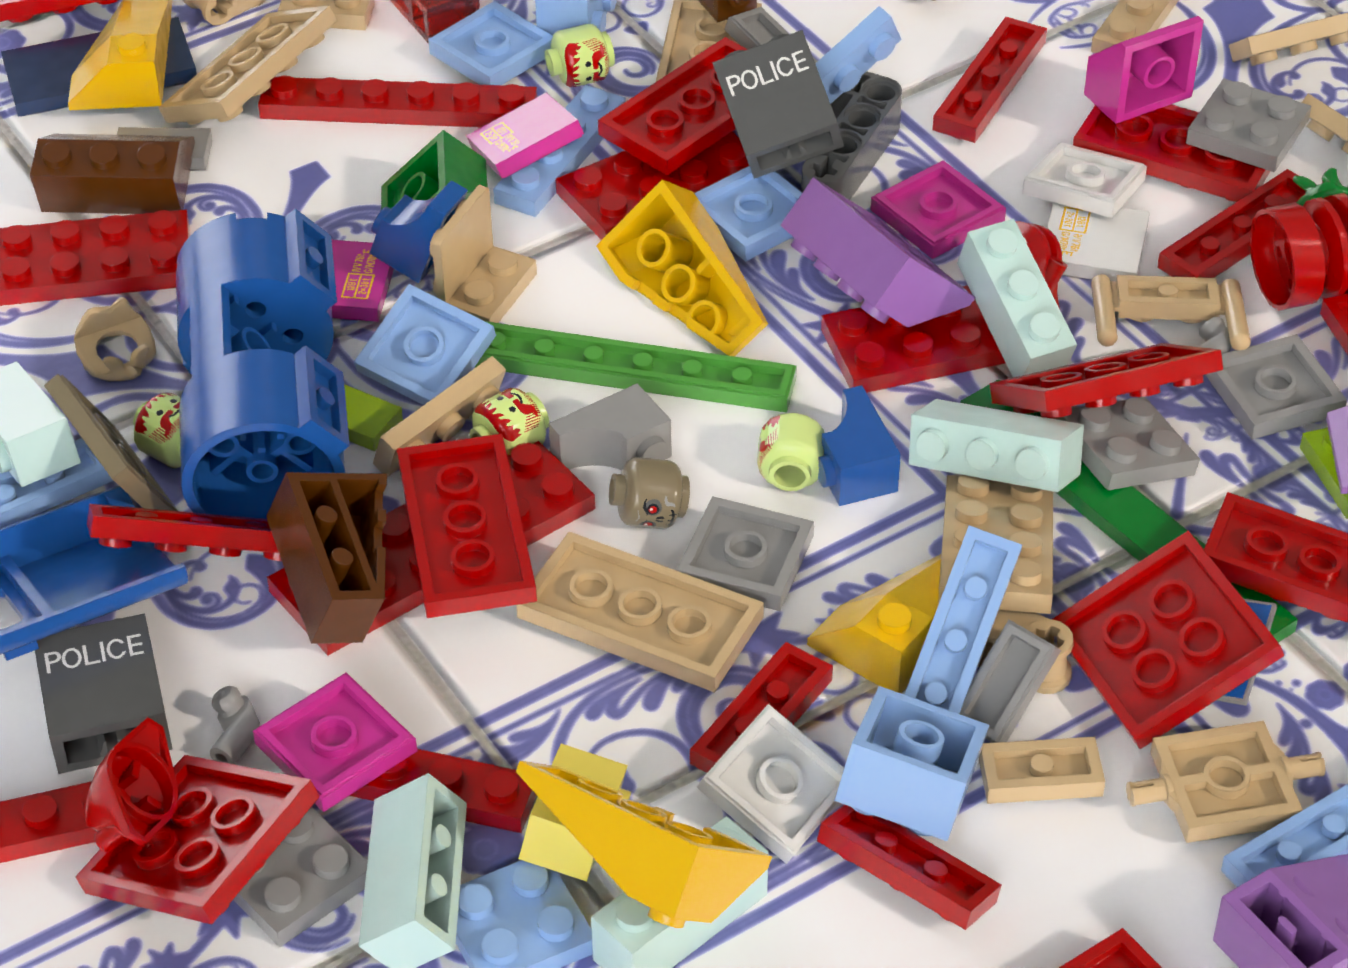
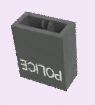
(778, 103)
(97, 688)

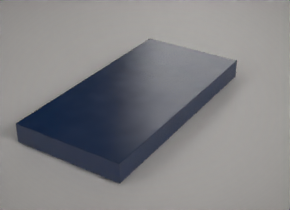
(43, 72)

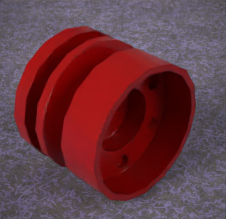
(1301, 251)

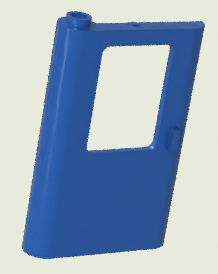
(65, 578)

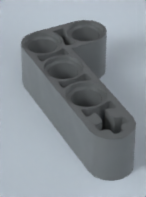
(867, 123)

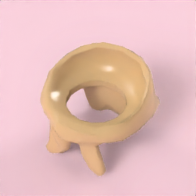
(109, 322)

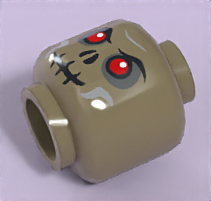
(650, 493)

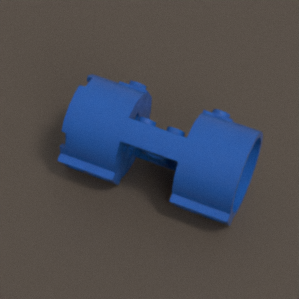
(257, 348)

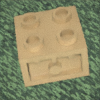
(472, 270)

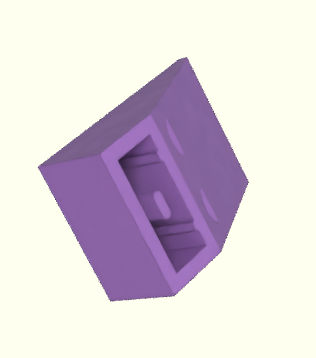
(1288, 917)

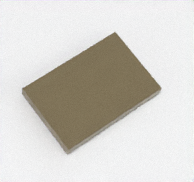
(108, 446)

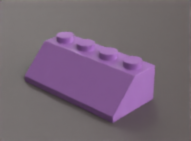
(870, 259)

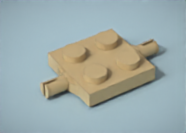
(1225, 780)

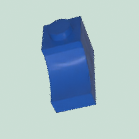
(408, 227)
(859, 453)

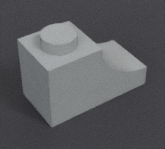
(612, 431)

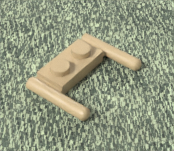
(1168, 299)

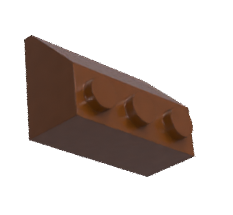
(111, 173)

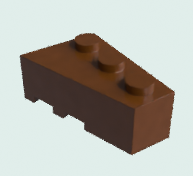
(332, 550)

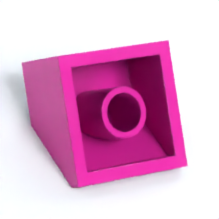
(1145, 71)

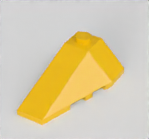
(125, 60)
(684, 266)
(884, 627)
(647, 854)

